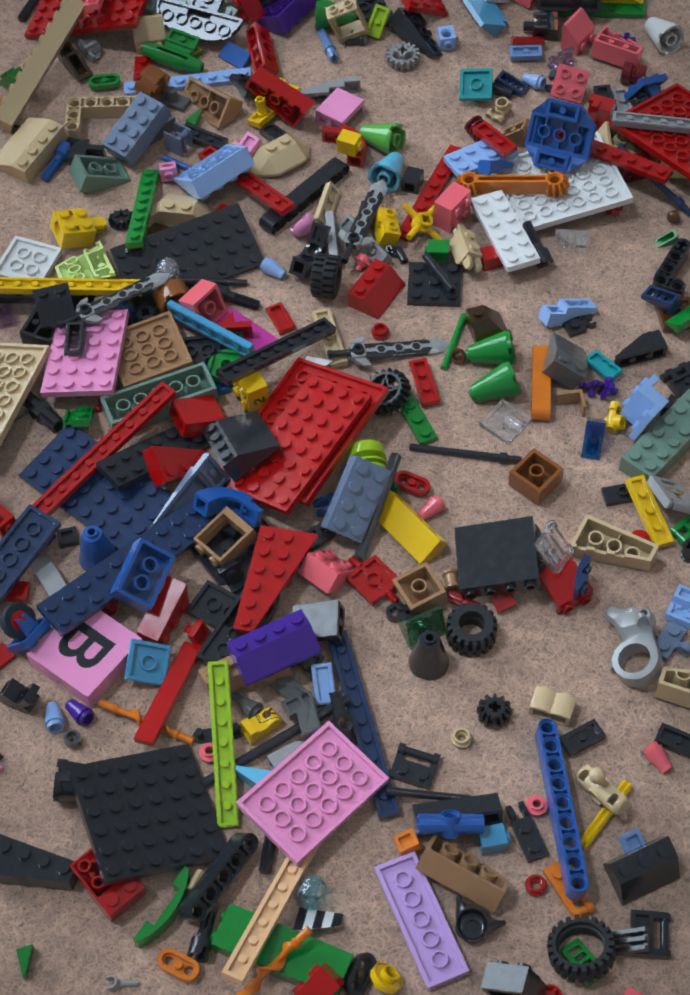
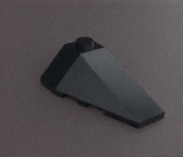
(412, 28)

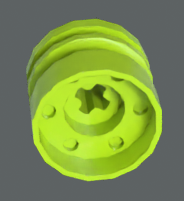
(369, 450)

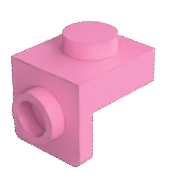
(250, 141)
(168, 171)

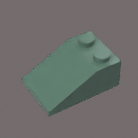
(97, 173)

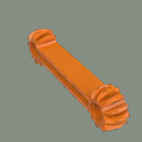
(552, 184)

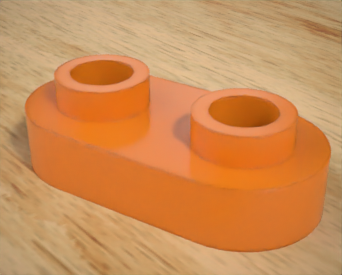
(180, 964)

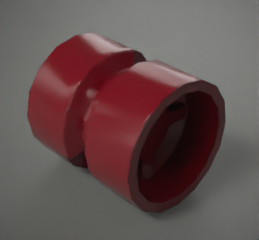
(632, 73)

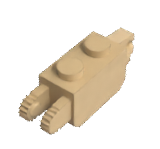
(466, 249)

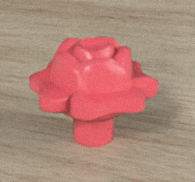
(362, 261)

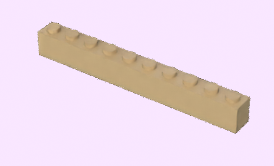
(39, 63)

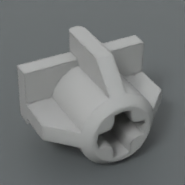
(90, 49)

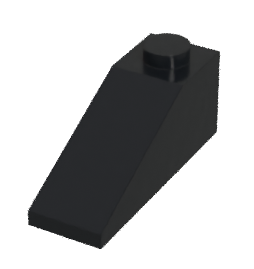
(645, 348)

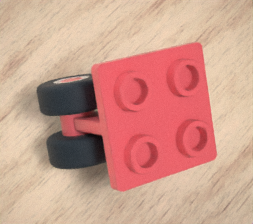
(567, 83)

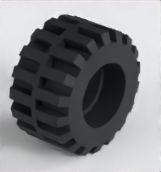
(326, 276)
(471, 643)

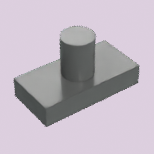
(174, 100)

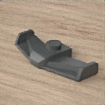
(298, 704)

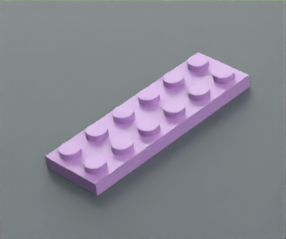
(421, 921)

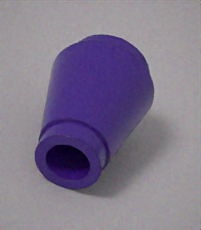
(80, 713)

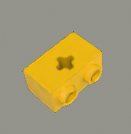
(386, 227)

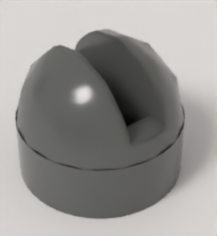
(76, 737)

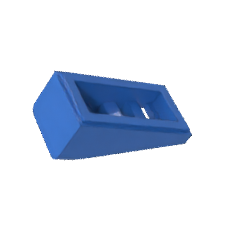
(491, 166)

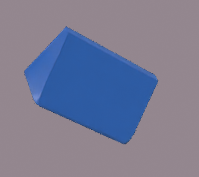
(235, 55)

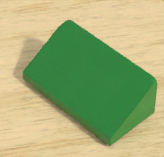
(680, 321)

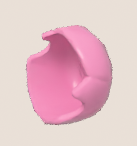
(303, 226)

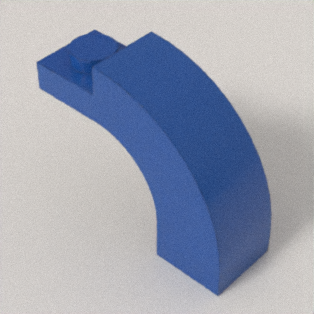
(215, 499)

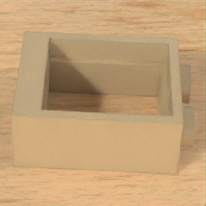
(344, 32)

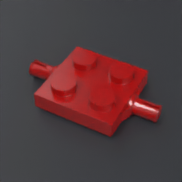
(372, 580)

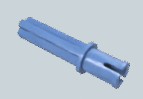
(329, 48)

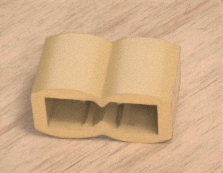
(552, 705)

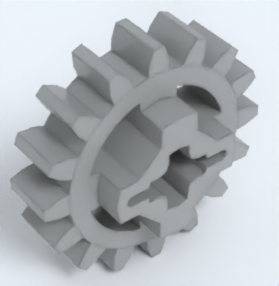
(402, 55)

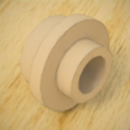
(464, 733)

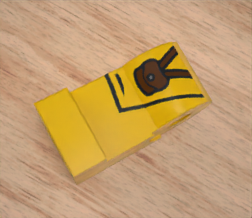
(260, 725)

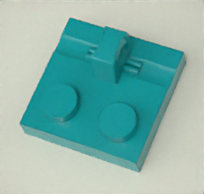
(476, 84)

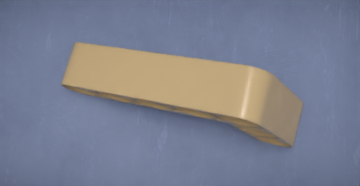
(93, 107)

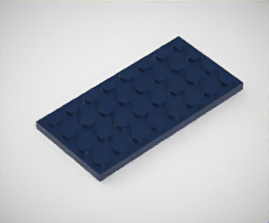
(118, 514)

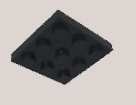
(427, 289)

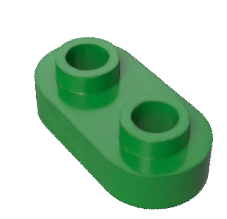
(104, 82)

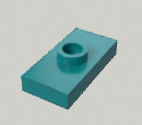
(603, 366)

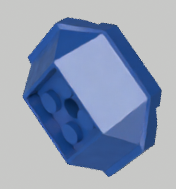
(544, 140)

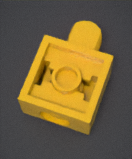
(75, 228)

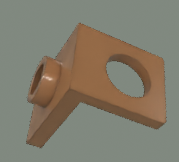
(572, 396)

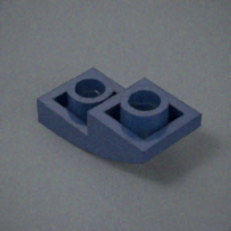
(580, 583)

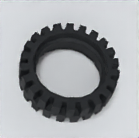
(587, 970)

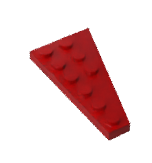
(271, 569)

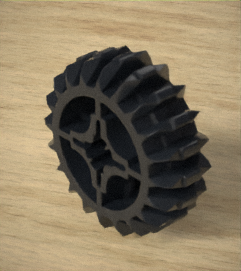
(396, 396)

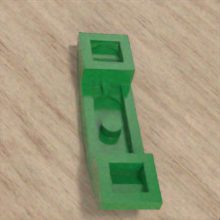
(151, 932)

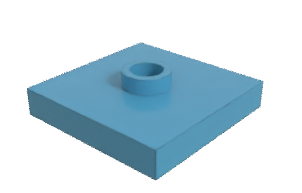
(147, 662)

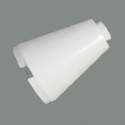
(666, 34)

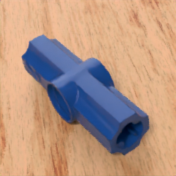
(450, 824)

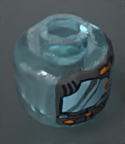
(312, 892)

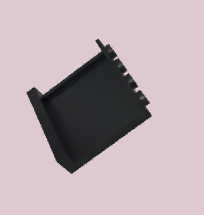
(497, 557)

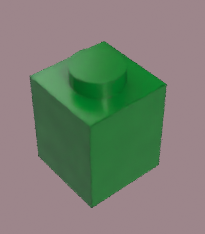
(438, 249)

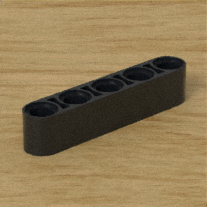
(211, 883)

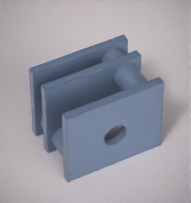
(177, 143)

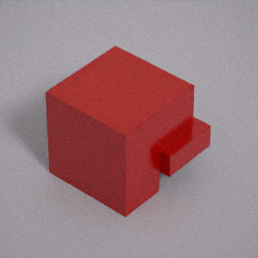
(601, 109)

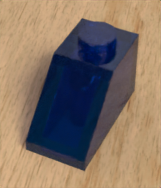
(593, 438)

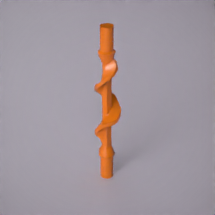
(135, 714)
(277, 964)

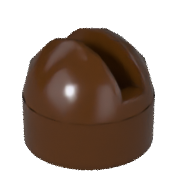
(673, 216)
(460, 359)

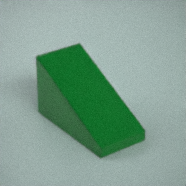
(195, 118)
(667, 239)
(25, 957)

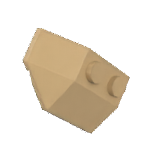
(280, 156)
(177, 209)

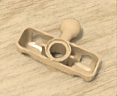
(602, 789)

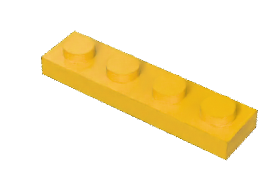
(649, 511)

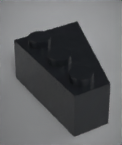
(33, 334)

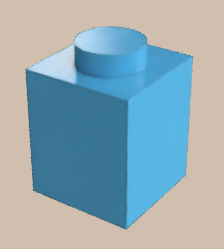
(494, 839)

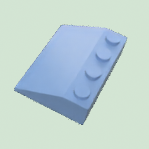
(215, 171)

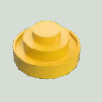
(386, 978)

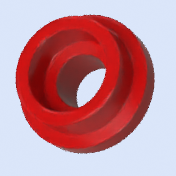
(535, 879)

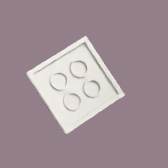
(29, 259)

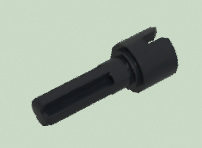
(543, 252)
(236, 298)
(201, 943)

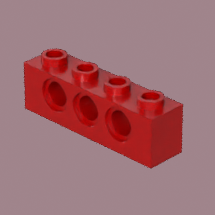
(261, 48)

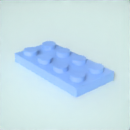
(469, 156)

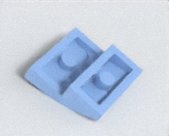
(680, 607)

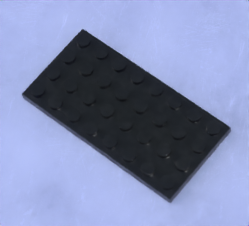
(202, 247)

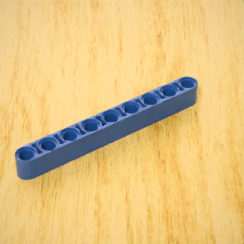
(559, 816)

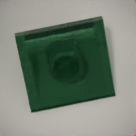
(414, 626)

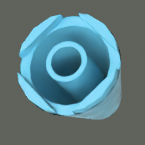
(389, 170)

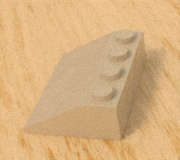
(31, 148)

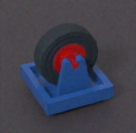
(20, 623)

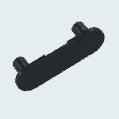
(205, 735)

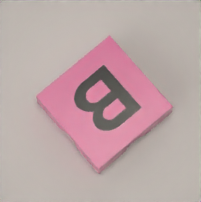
(86, 657)

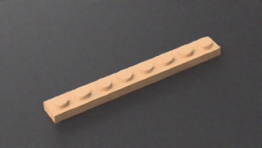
(264, 920)

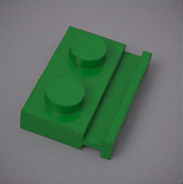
(80, 417)

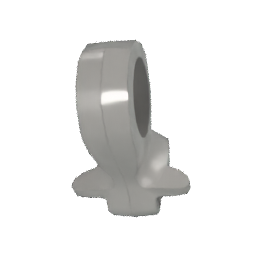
(637, 635)

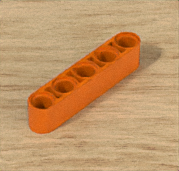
(540, 385)

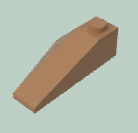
(214, 104)

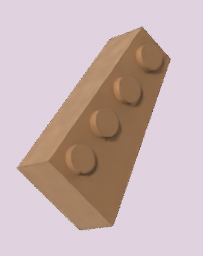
(462, 872)

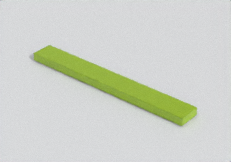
(223, 744)

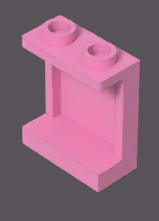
(338, 108)

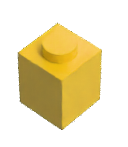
(349, 143)

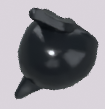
(474, 921)

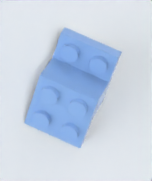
(643, 406)

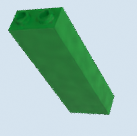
(298, 961)

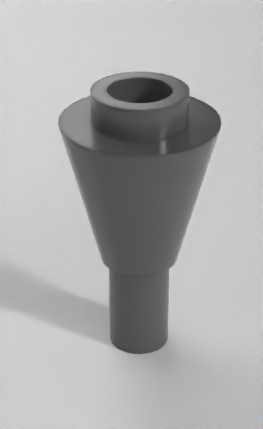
(248, 706)

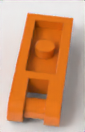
(554, 877)

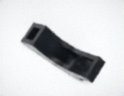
(317, 243)

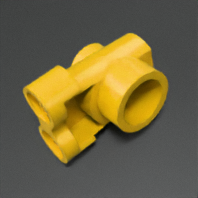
(615, 420)

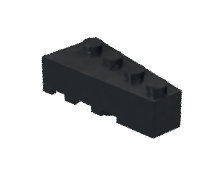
(34, 866)

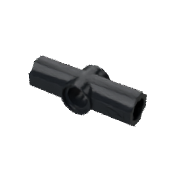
(43, 412)

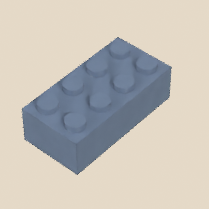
(136, 129)
(355, 498)

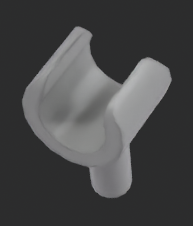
(119, 983)

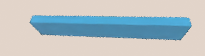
(210, 329)

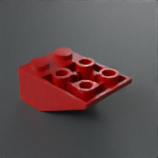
(111, 899)

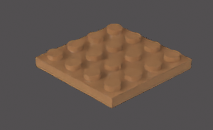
(152, 350)

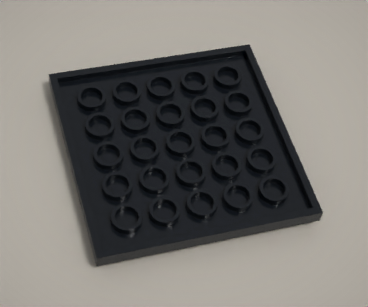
(146, 813)

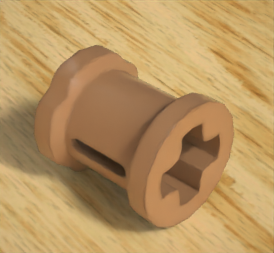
(451, 580)

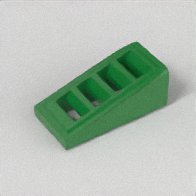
(583, 950)

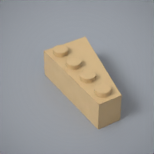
(613, 545)
(674, 686)

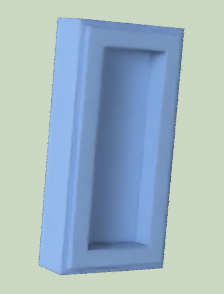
(322, 682)

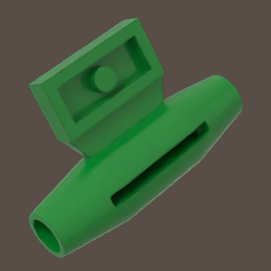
(176, 52)

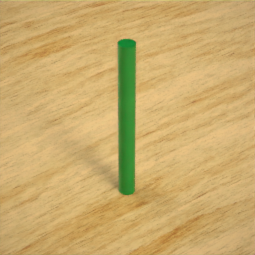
(453, 343)

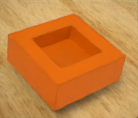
(407, 842)

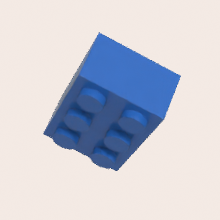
(142, 575)

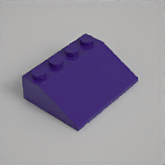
(285, 14)

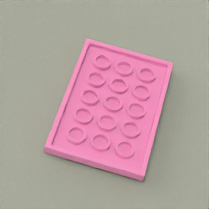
(96, 369)
(312, 792)

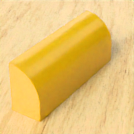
(410, 529)

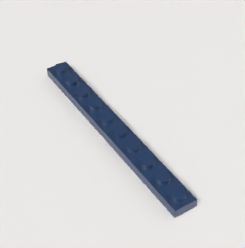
(363, 723)

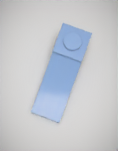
(565, 310)

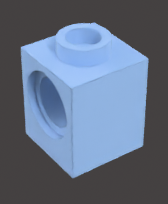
(446, 37)

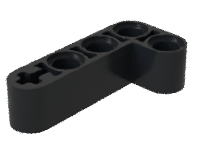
(670, 267)

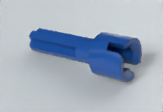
(61, 155)

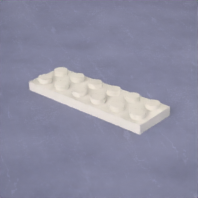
(504, 231)

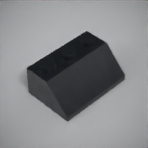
(643, 869)

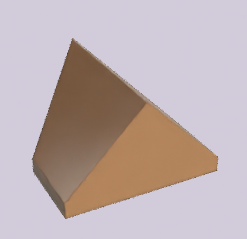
(517, 132)

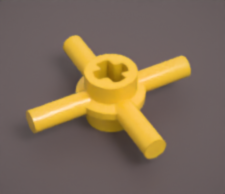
(421, 222)

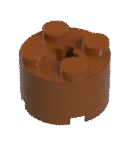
(152, 82)
(171, 290)

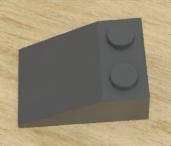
(565, 362)

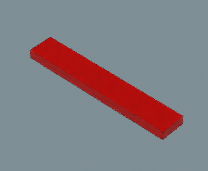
(167, 695)

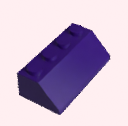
(273, 647)

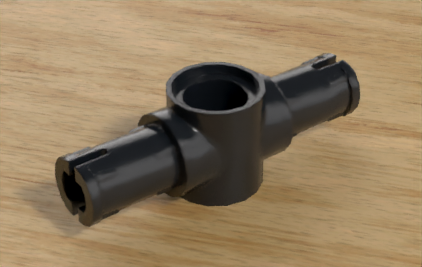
(340, 711)

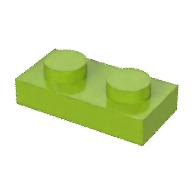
(378, 21)

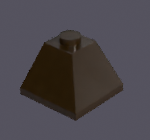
(483, 322)

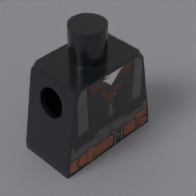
(544, 25)

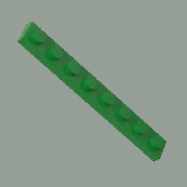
(142, 209)

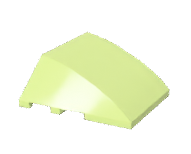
(91, 265)

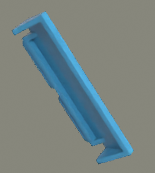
(487, 15)

